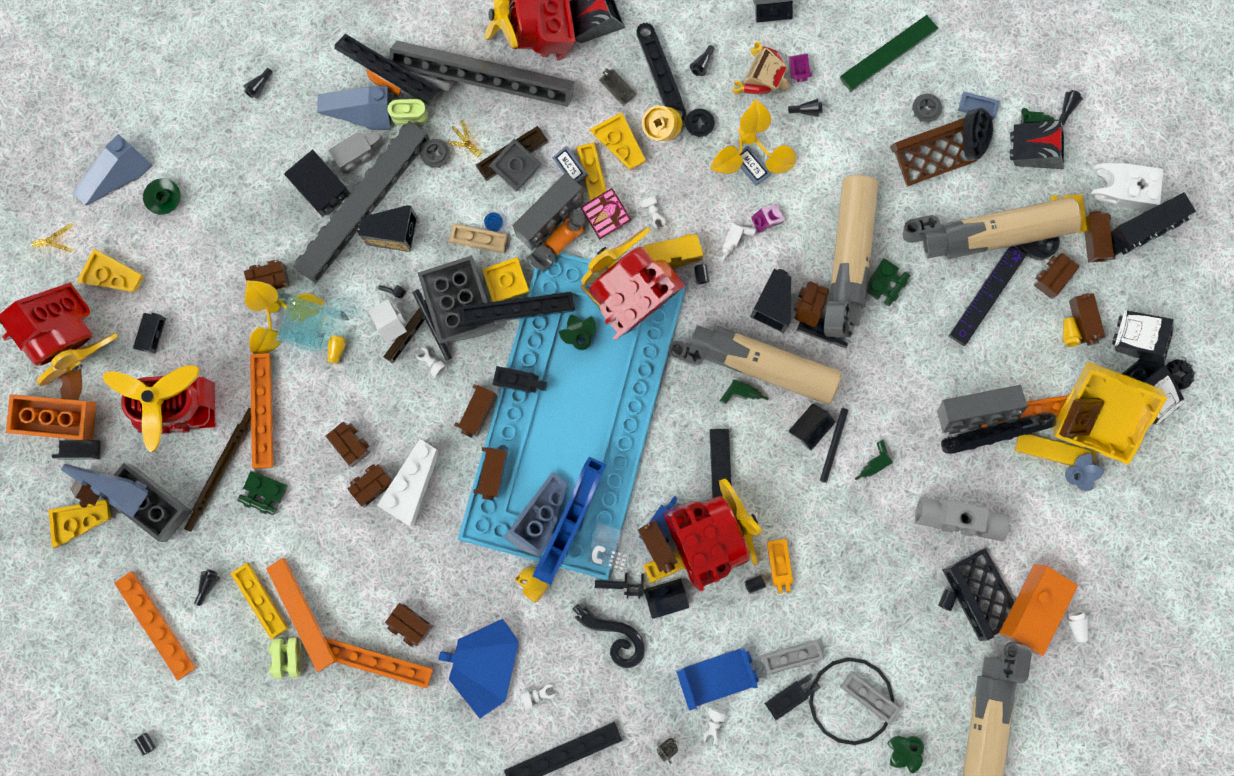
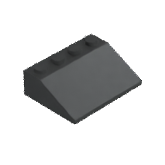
(447, 289)

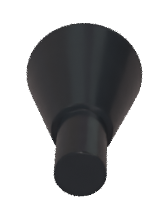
(700, 65)
(254, 87)
(1071, 101)
(810, 108)
(207, 581)

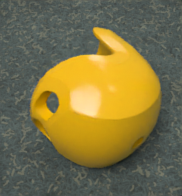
(534, 588)

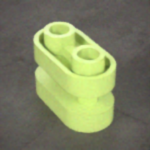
(408, 110)
(277, 650)

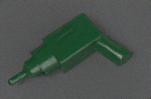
(1034, 117)
(741, 390)
(877, 463)

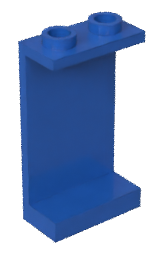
(717, 677)

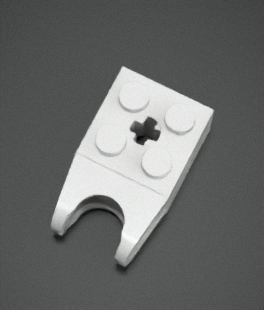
(1129, 185)

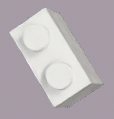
(388, 320)

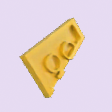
(618, 138)
(109, 273)
(74, 520)

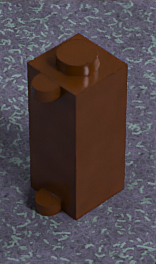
(1098, 237)
(1088, 319)
(476, 411)
(492, 473)
(84, 494)
(658, 547)

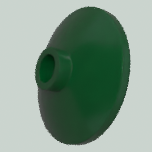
(156, 190)

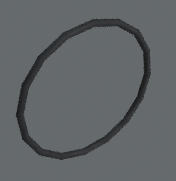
(813, 710)

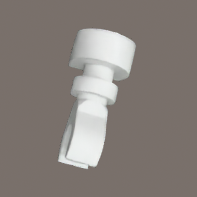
(653, 211)
(438, 368)
(535, 696)
(716, 716)

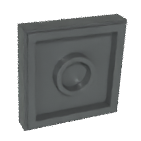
(515, 164)

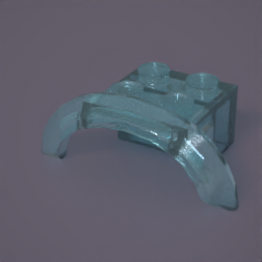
(304, 322)

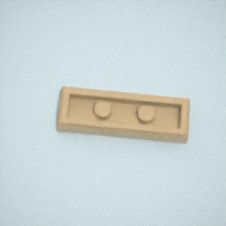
(478, 238)

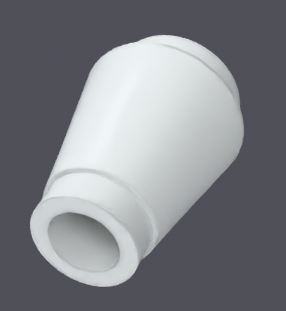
(1079, 625)

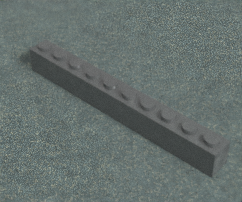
(482, 73)
(361, 202)

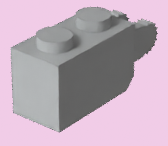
(355, 150)

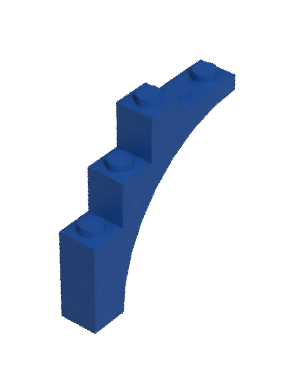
(570, 521)

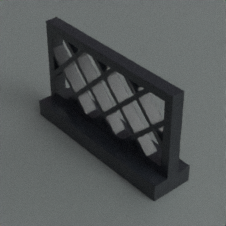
(967, 598)

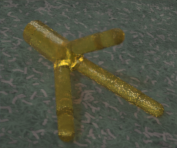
(467, 143)
(48, 241)

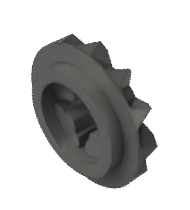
(931, 102)
(431, 146)

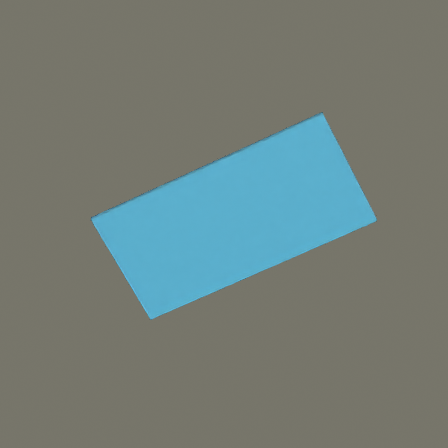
(592, 408)

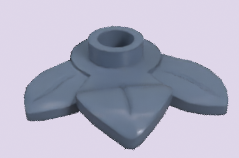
(1086, 472)

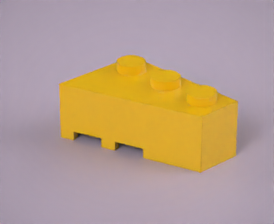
(676, 251)

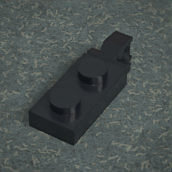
(518, 380)

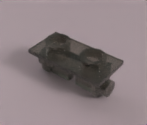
(617, 86)
(667, 749)

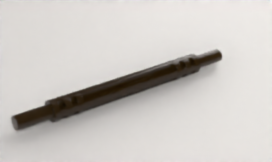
(219, 470)

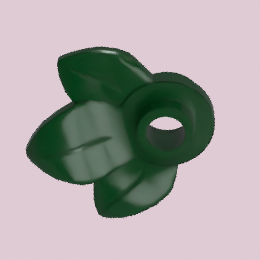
(577, 329)
(904, 755)

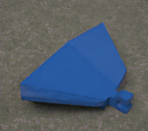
(483, 666)

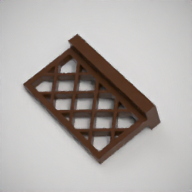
(924, 139)

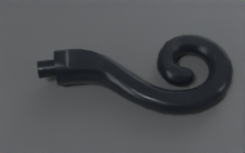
(592, 622)

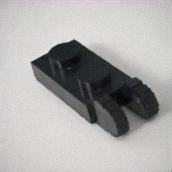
(818, 332)
(790, 697)

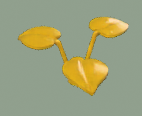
(754, 119)
(262, 296)

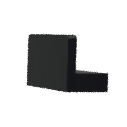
(773, 10)
(149, 332)
(812, 426)
(78, 450)
(666, 598)

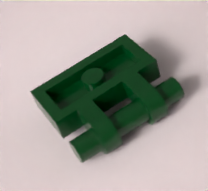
(881, 279)
(265, 487)

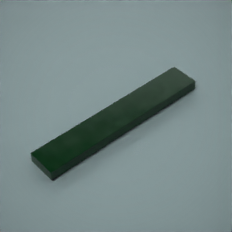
(888, 53)

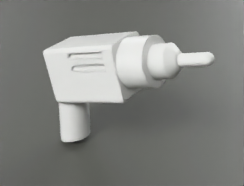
(733, 237)

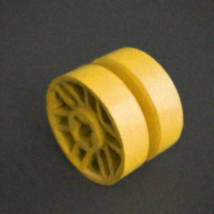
(653, 121)

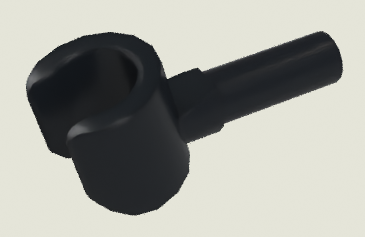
(397, 292)

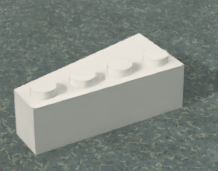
(410, 484)

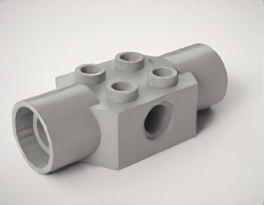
(976, 520)

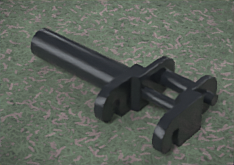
(620, 585)

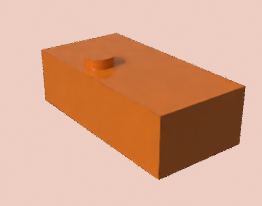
(51, 417)
(1038, 608)

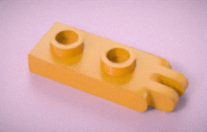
(780, 564)

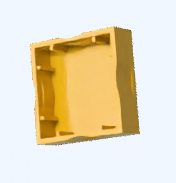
(1124, 417)

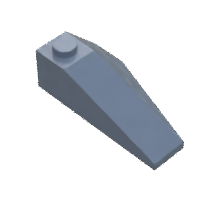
(358, 106)
(111, 170)
(122, 492)
(537, 521)

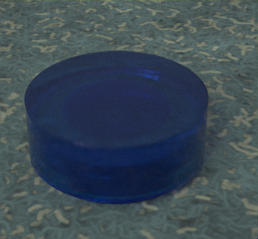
(493, 222)

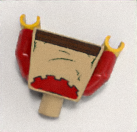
(765, 72)

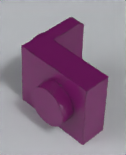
(799, 67)
(767, 217)

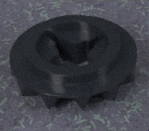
(693, 117)
(1186, 380)

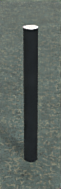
(425, 311)
(834, 445)

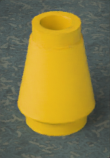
(1071, 333)
(335, 348)

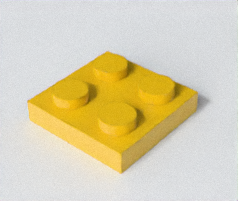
(506, 280)

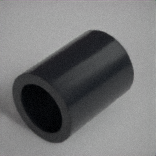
(701, 274)
(755, 584)
(947, 600)
(144, 743)

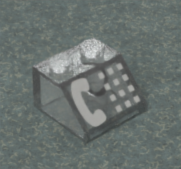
(611, 547)

